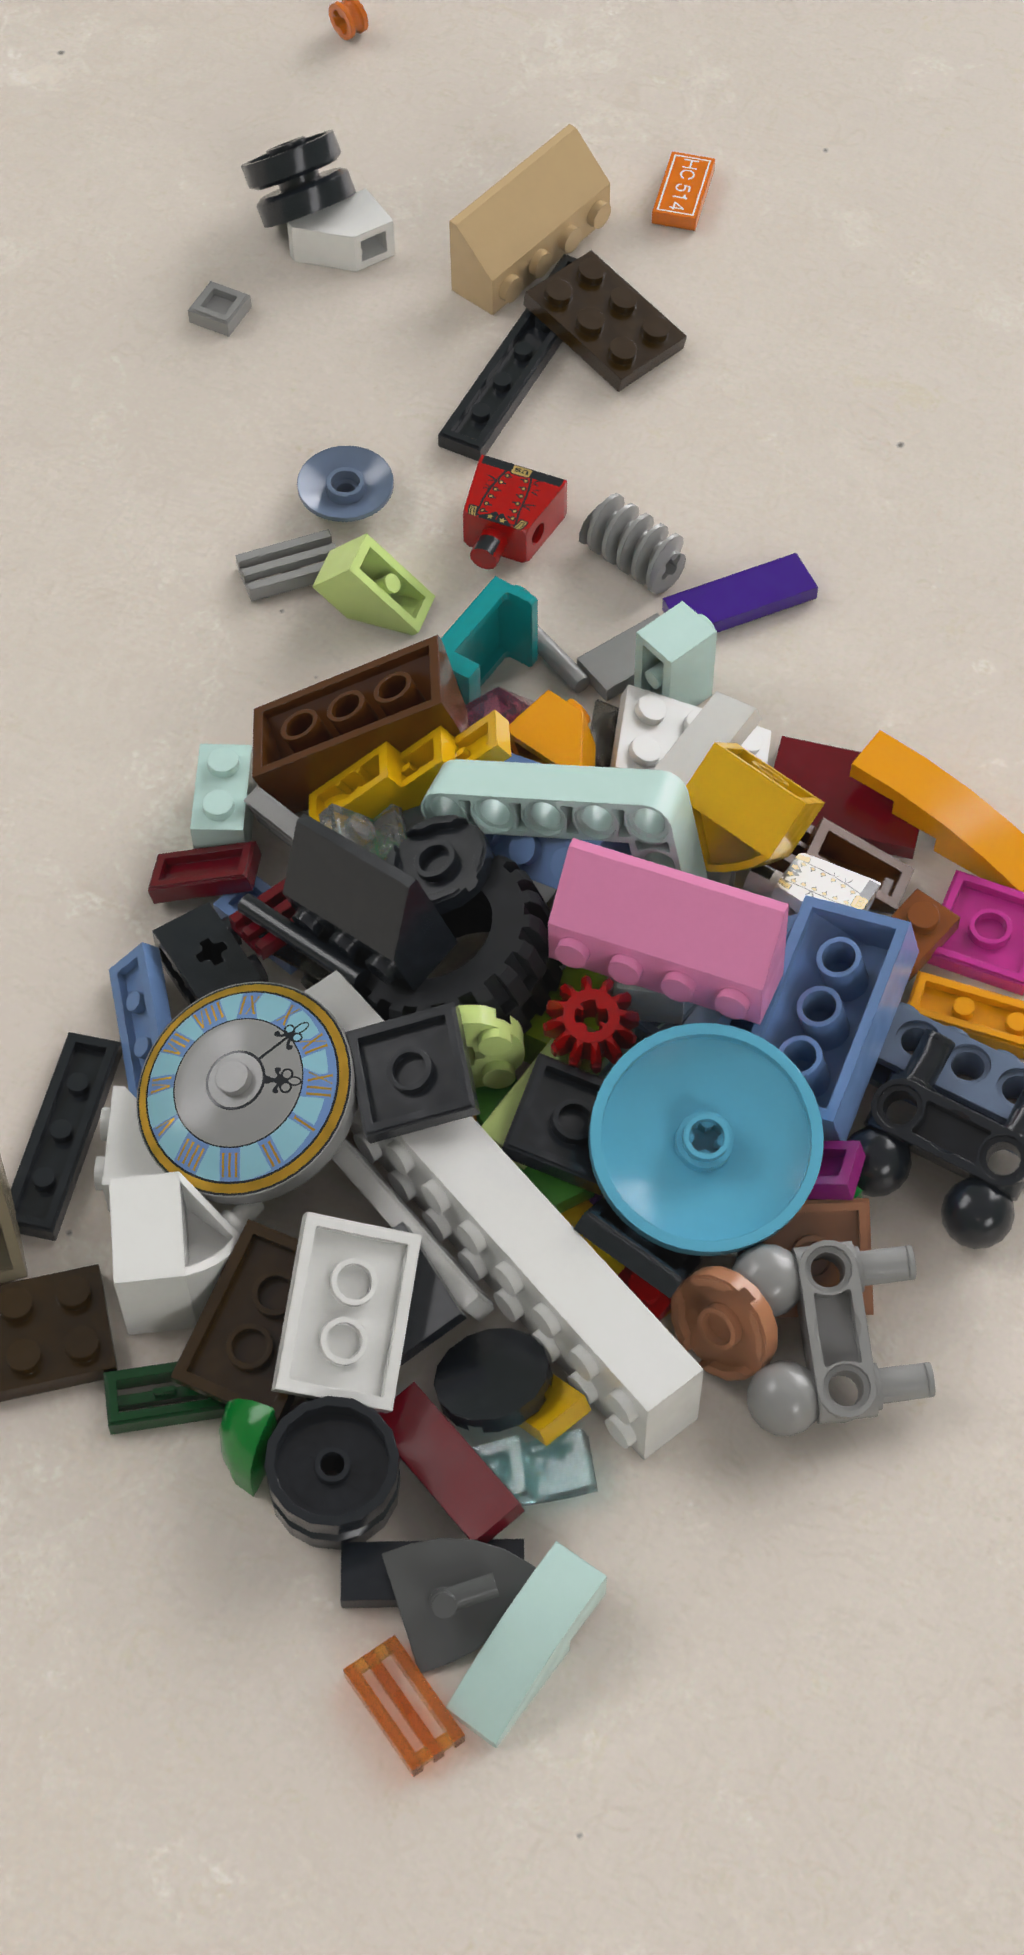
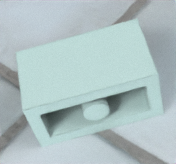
(677, 655)
(219, 796)

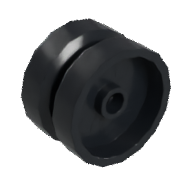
(300, 184)
(328, 1437)

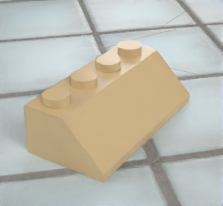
(528, 221)

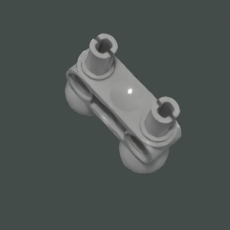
(833, 1332)

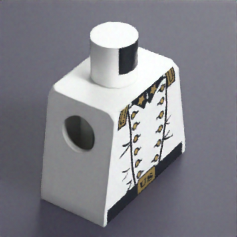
(813, 878)

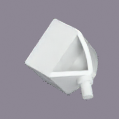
(168, 1249)

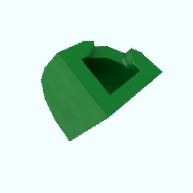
(244, 1441)

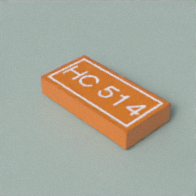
(683, 191)

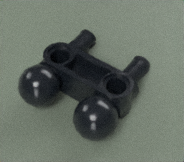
(981, 1206)

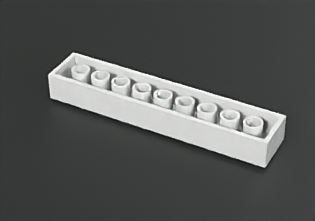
(535, 1264)

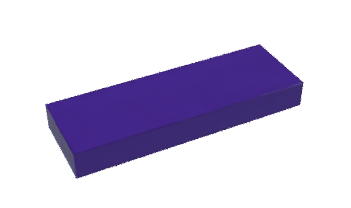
(749, 593)

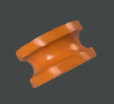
(348, 18)

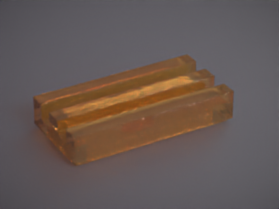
(433, 1748)

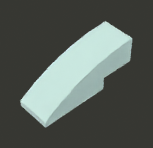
(527, 1644)

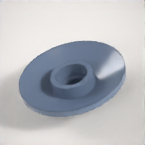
(345, 483)

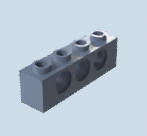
(995, 1072)

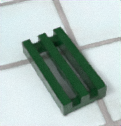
(156, 1416)

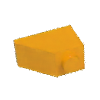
(554, 732)

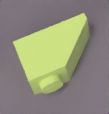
(373, 587)

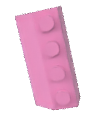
(668, 931)

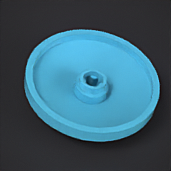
(705, 1139)

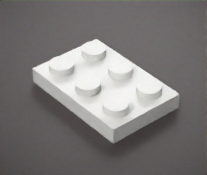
(652, 724)
(347, 1311)

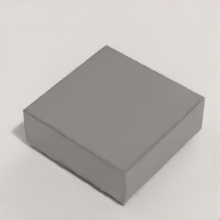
(219, 308)

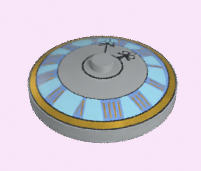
(248, 1092)

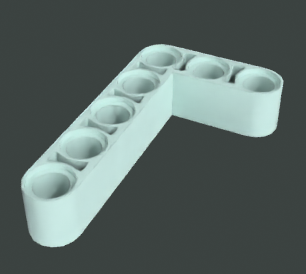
(572, 802)

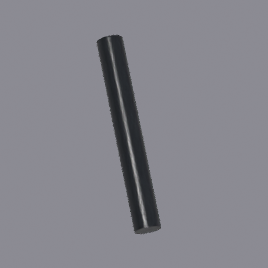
(302, 940)

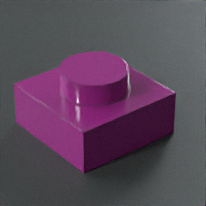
(839, 1170)

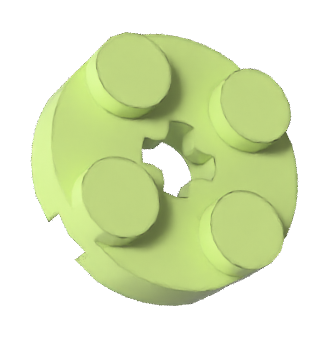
(493, 1045)

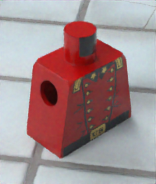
(510, 511)

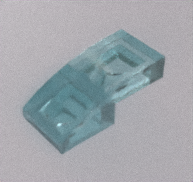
(542, 1472)

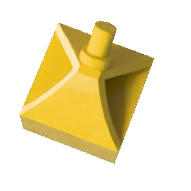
(746, 810)

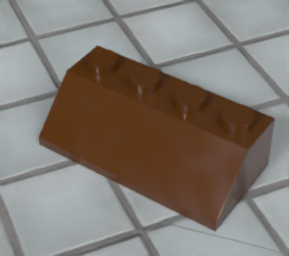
(338, 721)

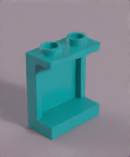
(493, 627)

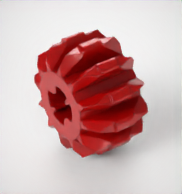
(610, 1015)

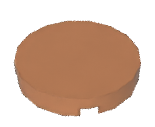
(724, 1323)

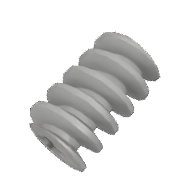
(634, 543)

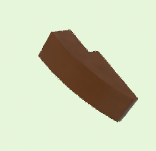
(850, 852)

